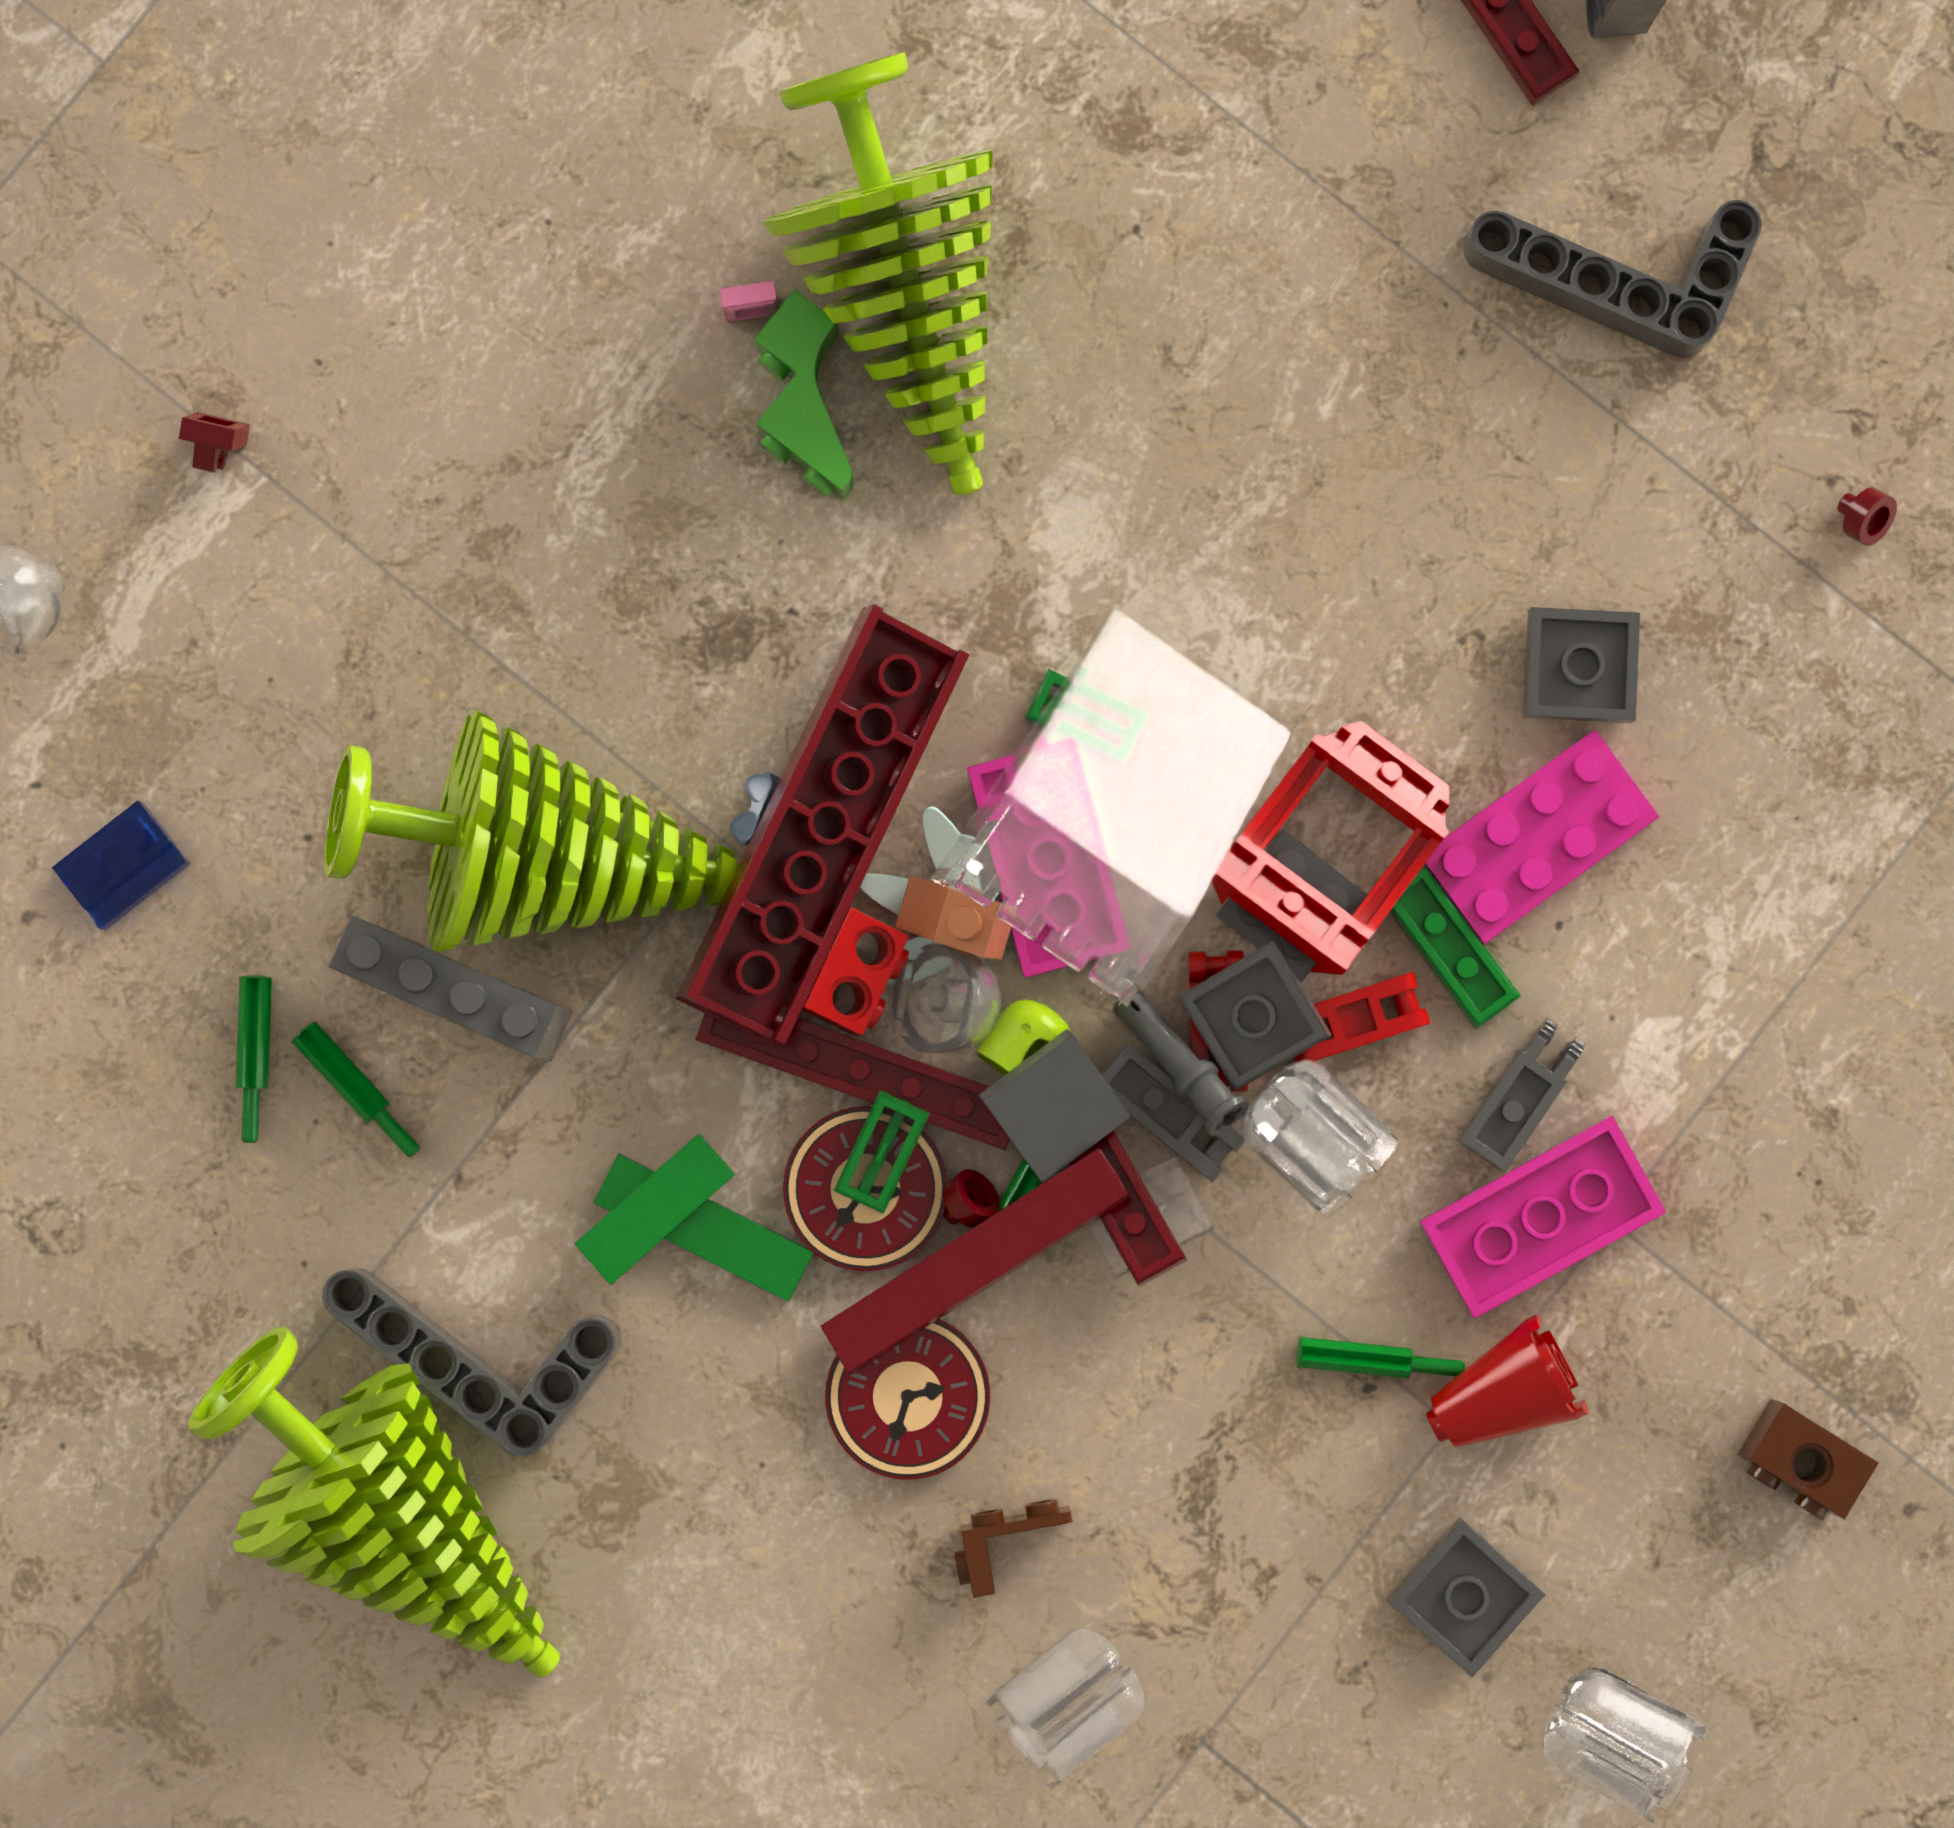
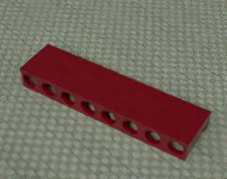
(822, 827)

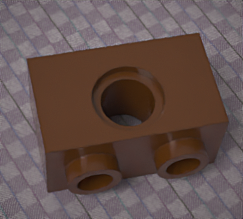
(1839, 1468)

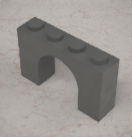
(450, 989)

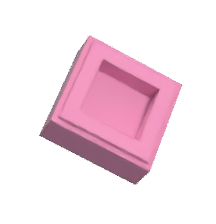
(749, 301)

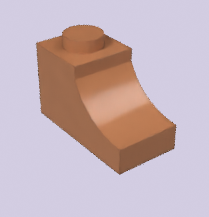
(952, 919)

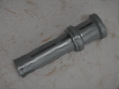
(1193, 1078)

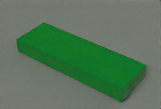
(1453, 950)
(655, 1209)

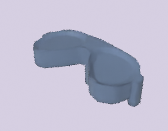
(760, 790)

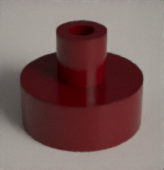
(1867, 515)
(970, 1199)

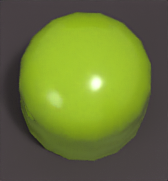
(1020, 1033)

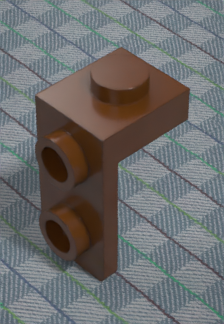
(974, 1562)

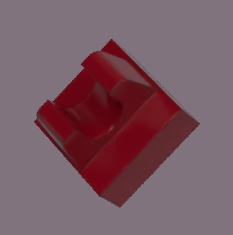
(212, 439)

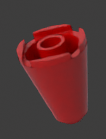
(1508, 1390)

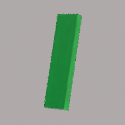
(720, 1235)

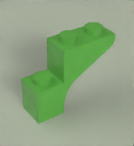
(797, 420)

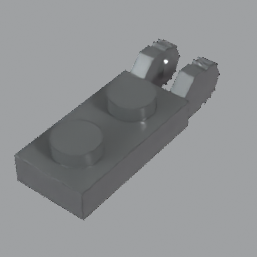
(1519, 1100)

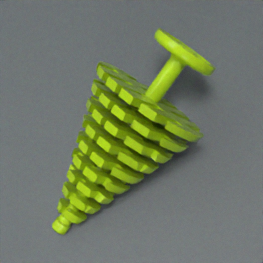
(899, 259)
(526, 842)
(375, 1506)

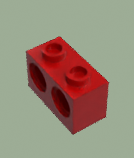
(866, 980)

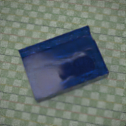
(121, 865)

